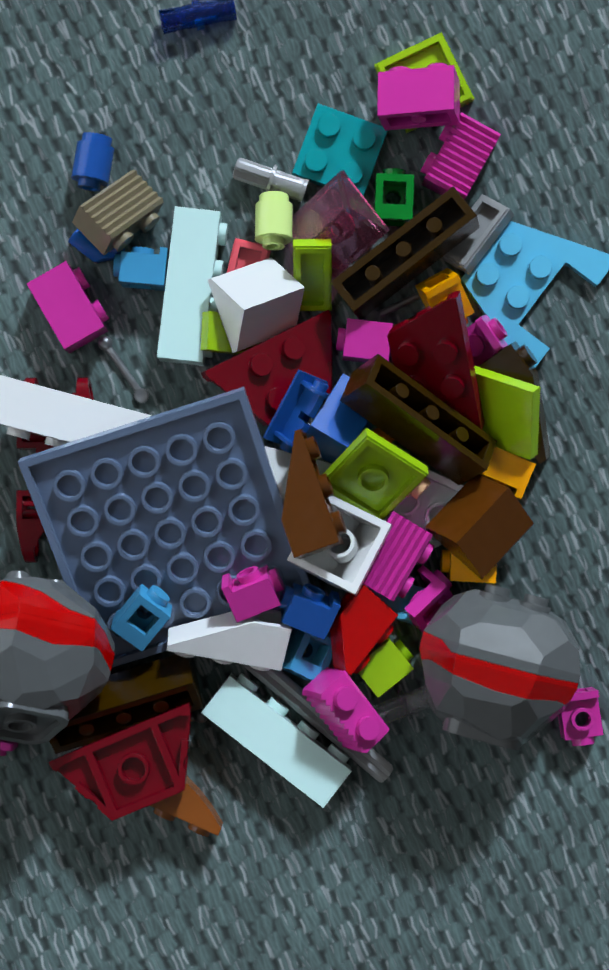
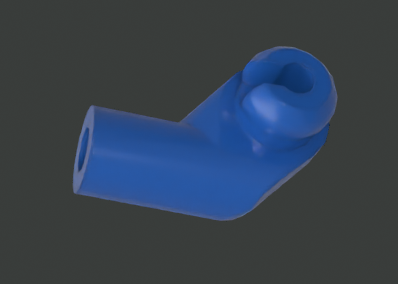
(83, 245)

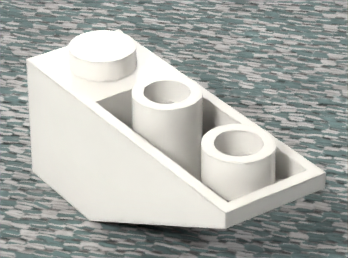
(253, 642)

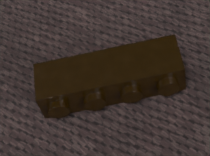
(406, 253)
(418, 420)
(131, 699)

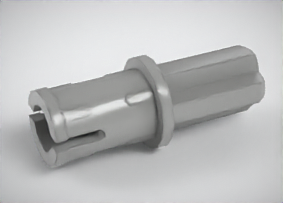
(270, 178)

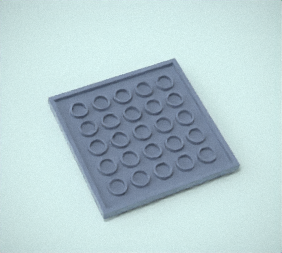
(165, 508)

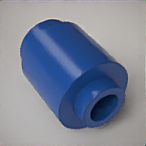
(93, 161)

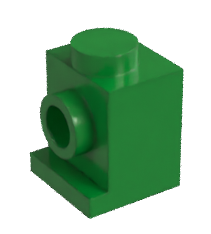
(398, 182)

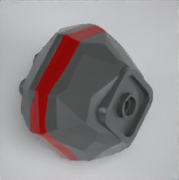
(51, 657)
(498, 666)

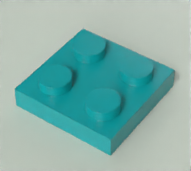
(337, 144)

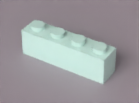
(187, 291)
(277, 739)

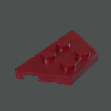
(439, 356)
(272, 364)
(132, 764)

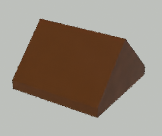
(480, 524)

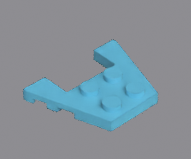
(519, 271)

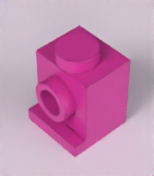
(252, 591)
(582, 701)

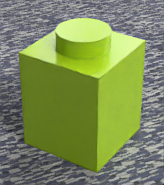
(386, 666)

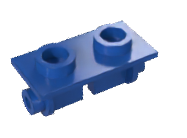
(297, 406)

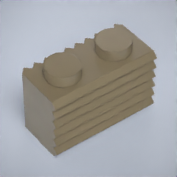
(118, 213)

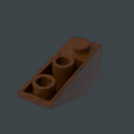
(306, 509)

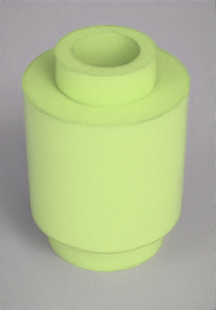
(273, 220)

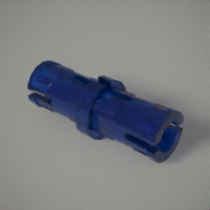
(197, 15)

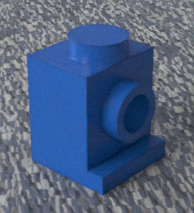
(309, 608)

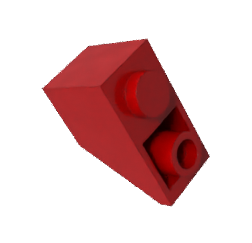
(357, 628)

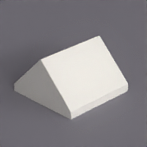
(256, 302)
(350, 562)

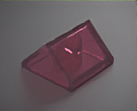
(344, 217)

